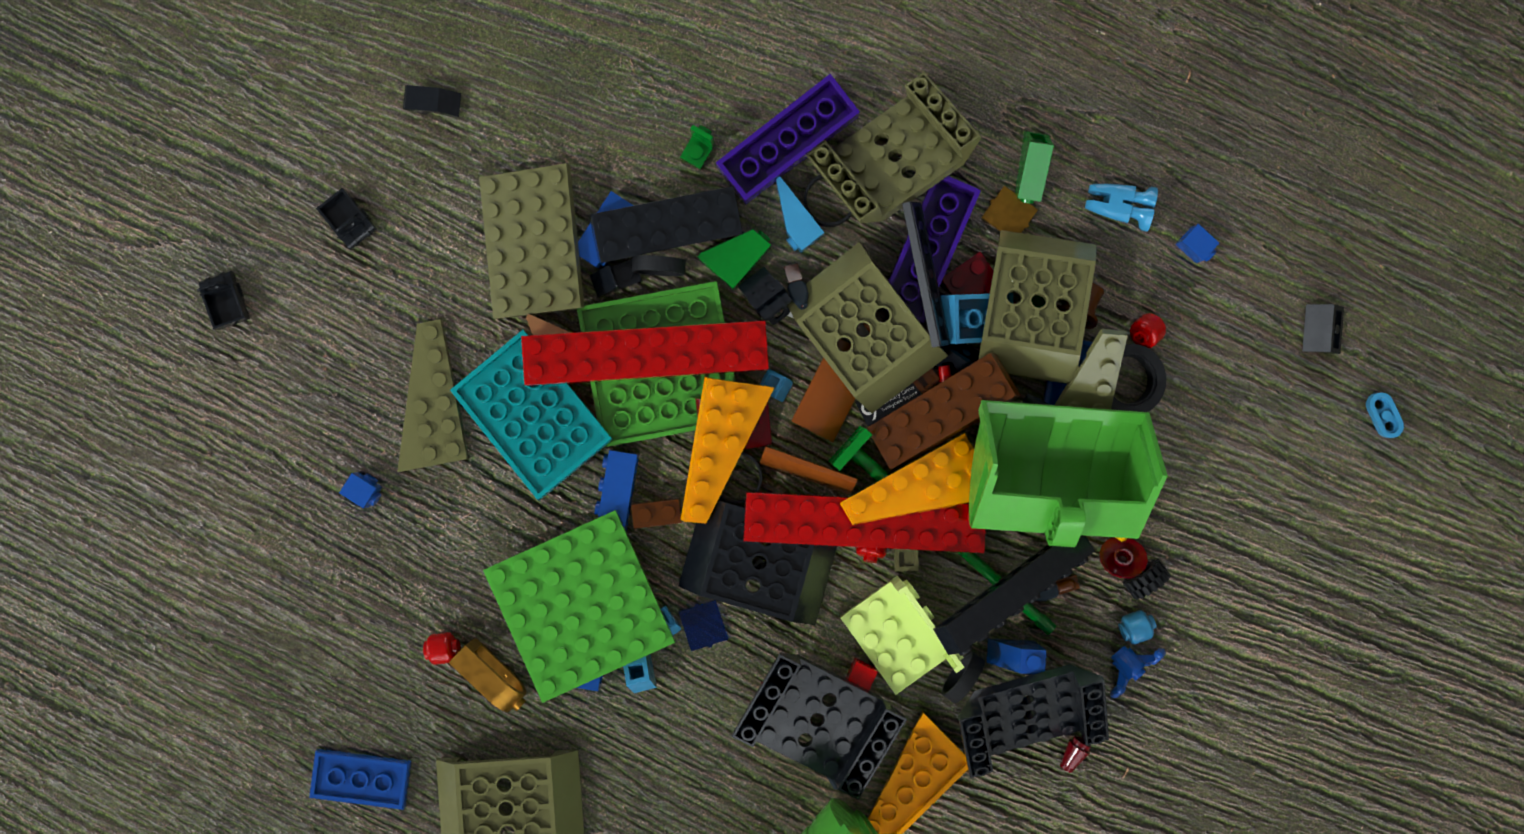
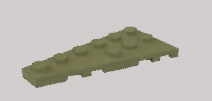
(1098, 374)
(432, 418)

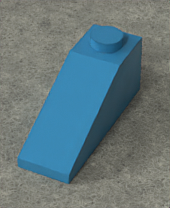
(799, 224)
(640, 675)

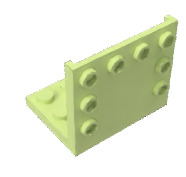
(898, 634)

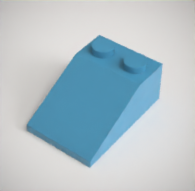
(966, 316)

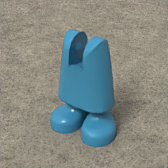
(1118, 201)

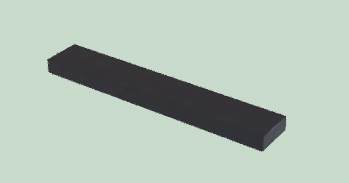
(926, 274)

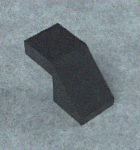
(431, 100)

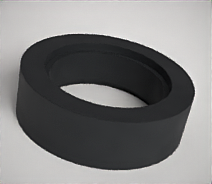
(1155, 380)

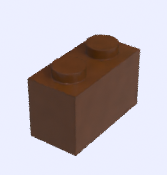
(656, 513)

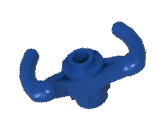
(1131, 666)

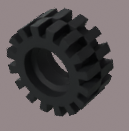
(1148, 581)

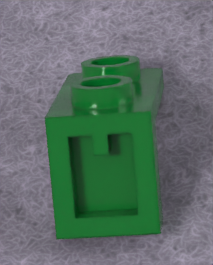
(698, 147)

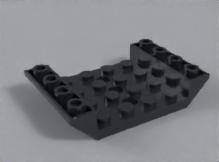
(722, 564)
(1058, 703)
(843, 745)

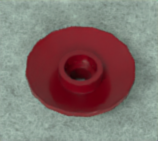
(1129, 551)

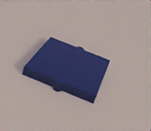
(703, 625)

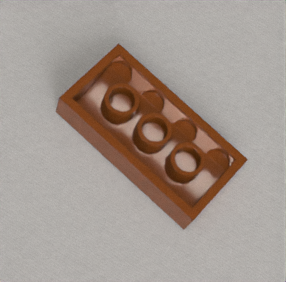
(825, 401)
(808, 470)

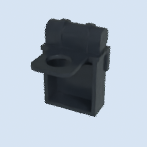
(346, 218)
(766, 296)
(223, 300)

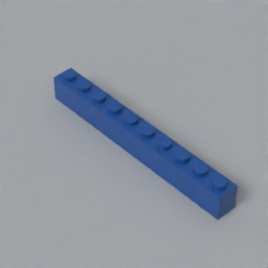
(617, 495)

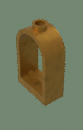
(489, 676)

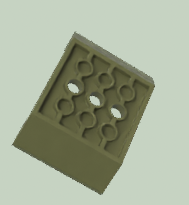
(921, 129)
(1032, 339)
(894, 350)
(542, 793)

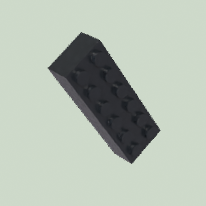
(665, 224)

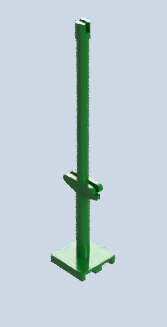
(852, 450)

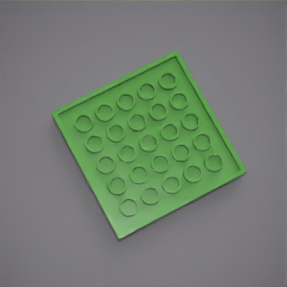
(659, 405)
(579, 606)

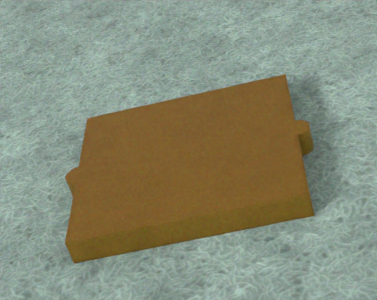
(1009, 212)

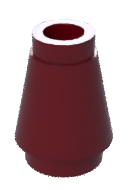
(1074, 754)

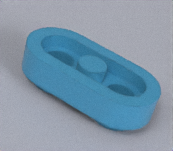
(1385, 413)

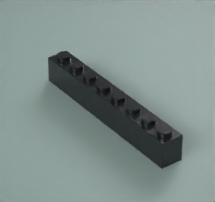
(1009, 595)

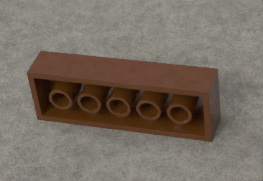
(941, 411)

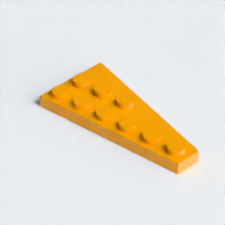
(723, 428)
(926, 484)
(919, 778)

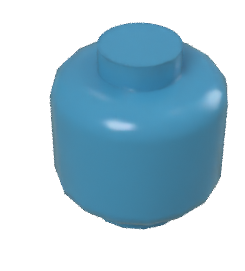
(1137, 627)

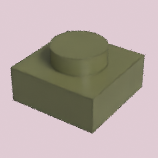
(906, 560)

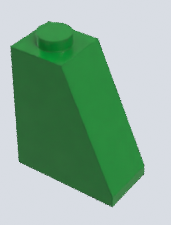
(1033, 166)
(736, 257)

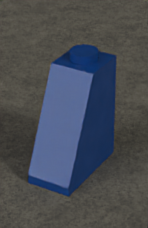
(1016, 655)

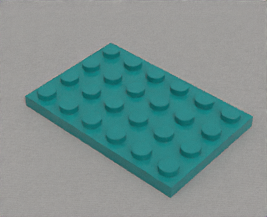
(536, 428)

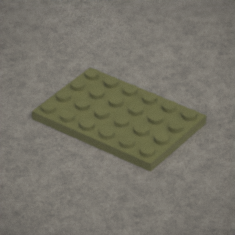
(531, 241)

